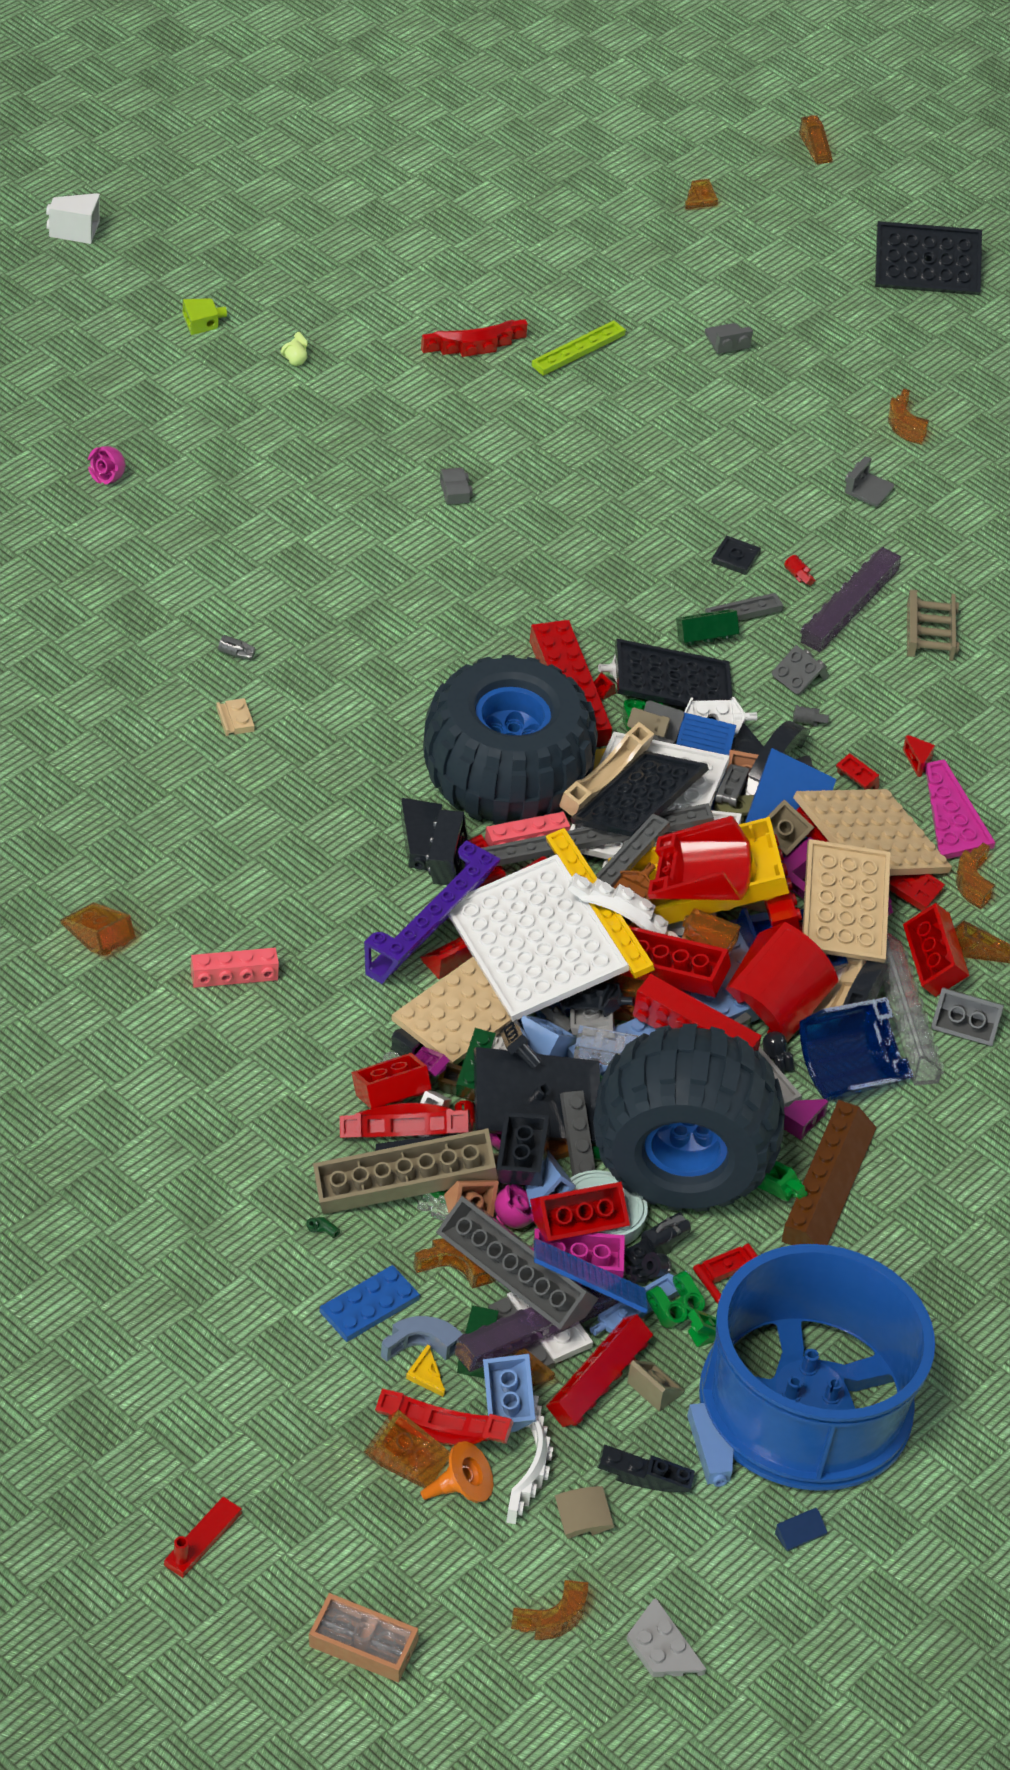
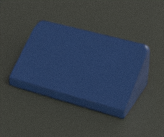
(800, 1529)

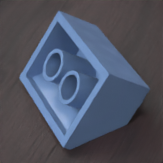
(547, 1037)
(510, 1389)

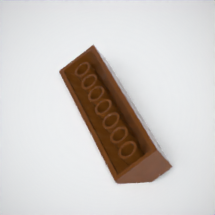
(830, 1176)

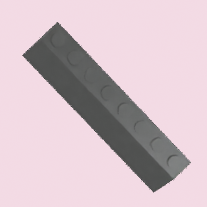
(513, 1265)

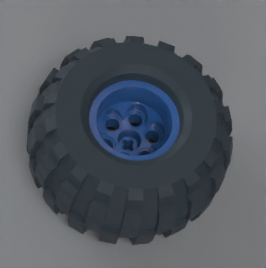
(508, 738)
(689, 1117)

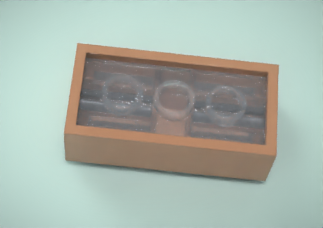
(363, 1637)

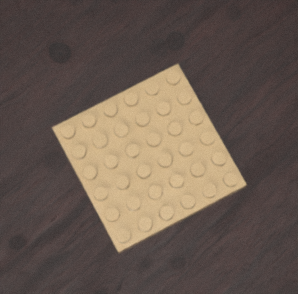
(873, 822)

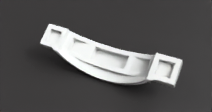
(620, 900)
(538, 1470)

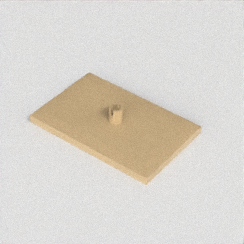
(847, 900)

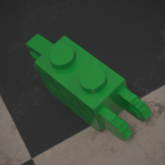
(783, 1183)

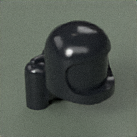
(776, 1048)
(653, 1266)

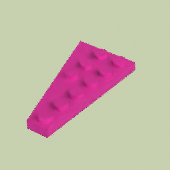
(954, 817)

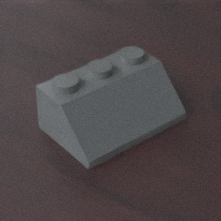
(967, 1016)

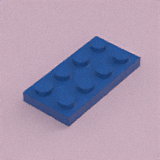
(369, 1303)

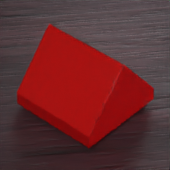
(604, 686)

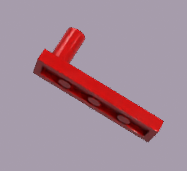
(202, 1537)

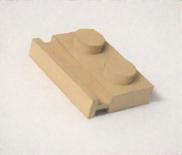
(235, 716)

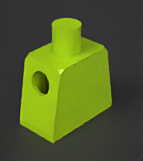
(202, 315)

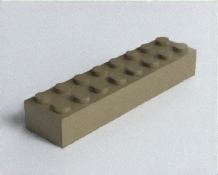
(404, 1171)

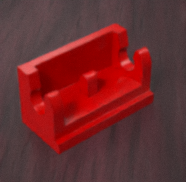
(858, 772)

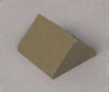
(789, 827)
(653, 1384)

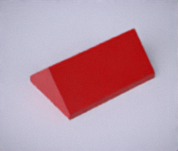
(447, 957)

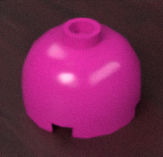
(106, 464)
(513, 1207)

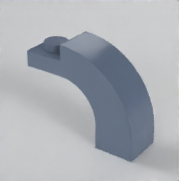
(421, 1331)

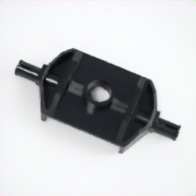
(599, 997)

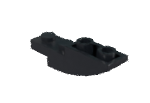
(867, 982)
(644, 1473)

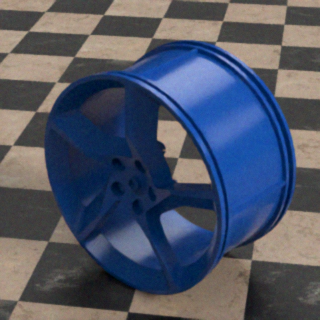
(803, 1420)

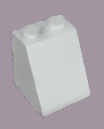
(74, 217)

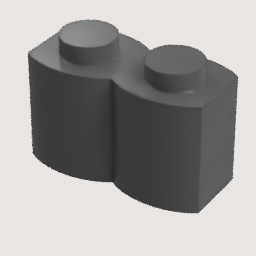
(455, 485)

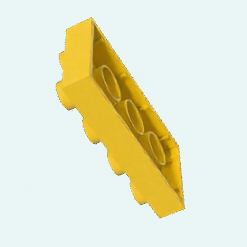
(765, 882)

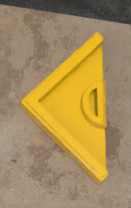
(426, 1373)

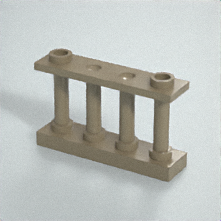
(915, 630)

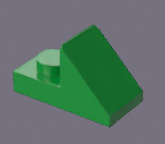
(703, 1328)

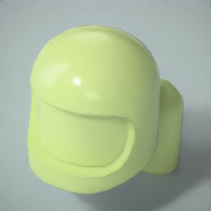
(296, 350)

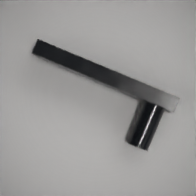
(515, 1040)

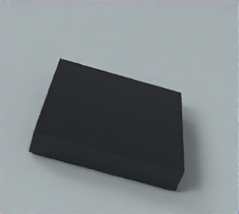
(736, 555)

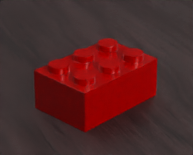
(391, 1081)

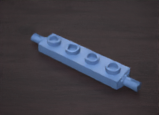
(611, 1317)

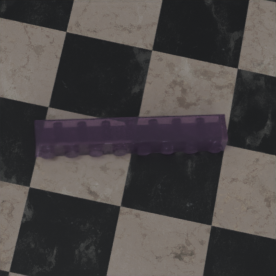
(850, 599)
(515, 1333)

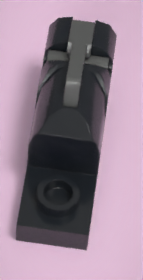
(658, 1239)

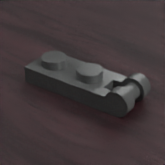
(732, 784)

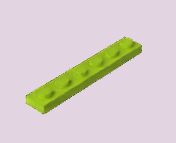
(578, 347)

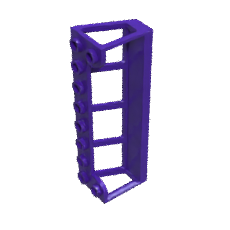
(397, 950)

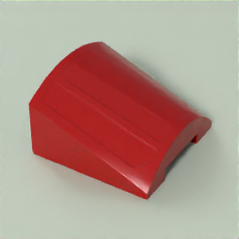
(703, 863)
(783, 978)

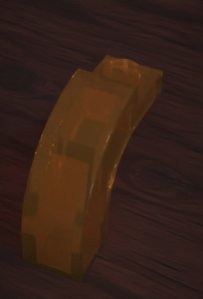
(904, 423)
(969, 882)
(445, 1254)
(556, 1620)

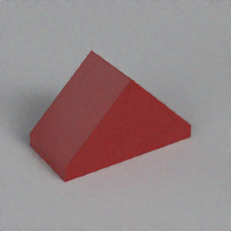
(918, 753)

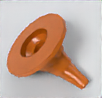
(466, 1474)

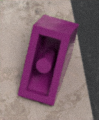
(803, 1116)

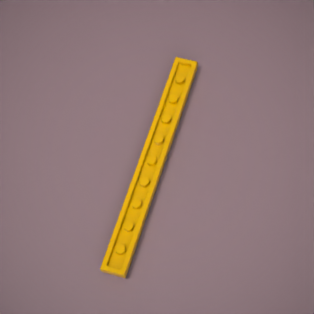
(614, 923)

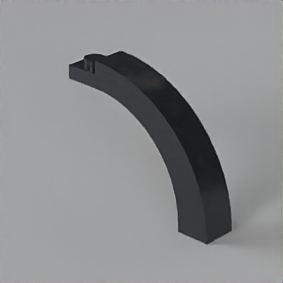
(783, 740)

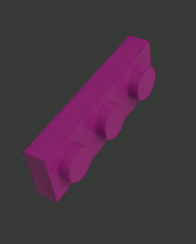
(434, 1060)

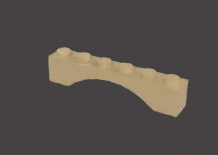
(629, 749)

